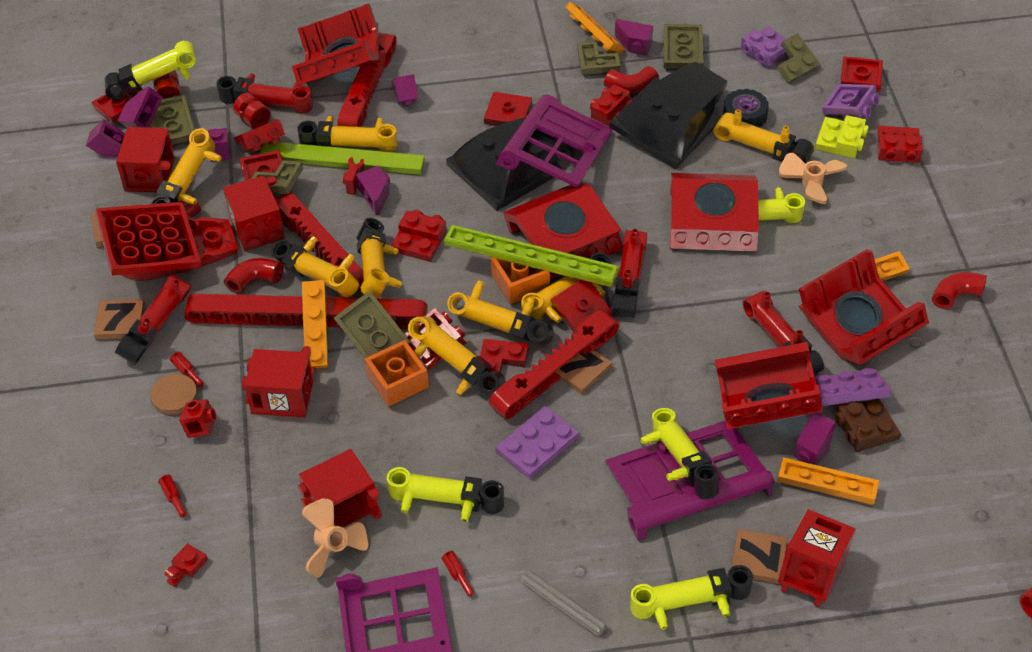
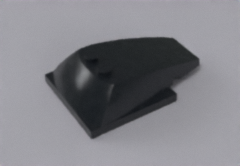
(672, 113)
(496, 185)

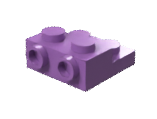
(764, 46)
(851, 101)

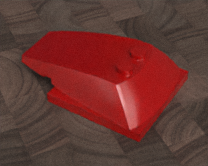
(161, 240)

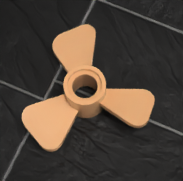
(811, 174)
(321, 516)

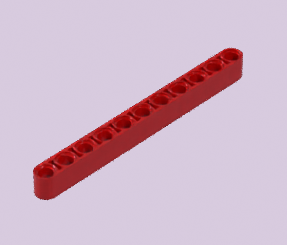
(284, 309)

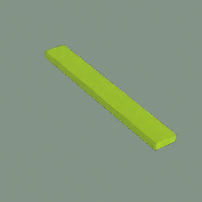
(339, 157)
(531, 255)

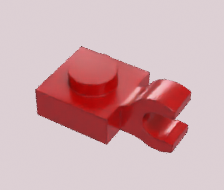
(349, 177)
(186, 562)

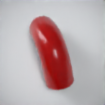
(633, 83)
(253, 270)
(958, 284)

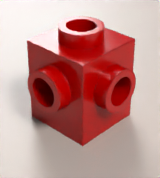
(197, 418)

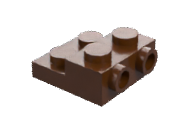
(866, 424)

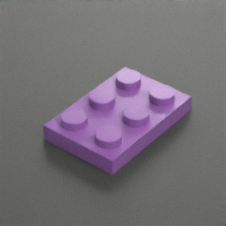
(852, 387)
(537, 442)

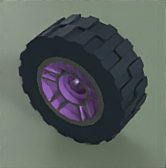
(751, 103)

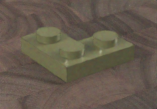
(801, 59)
(593, 63)
(285, 176)

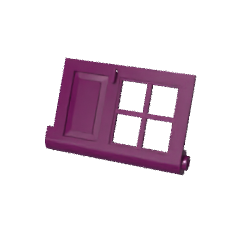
(564, 125)
(659, 501)
(352, 590)

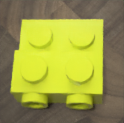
(842, 136)

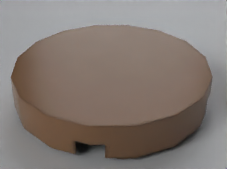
(172, 393)

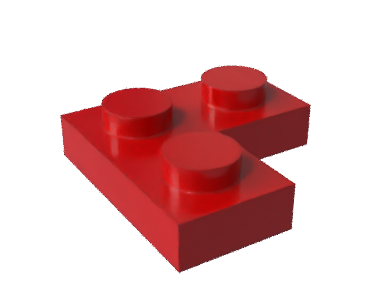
(503, 352)

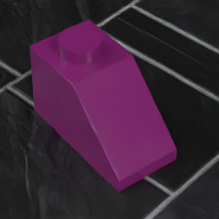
(634, 36)
(405, 89)
(141, 109)
(105, 139)
(221, 139)
(374, 187)
(814, 439)

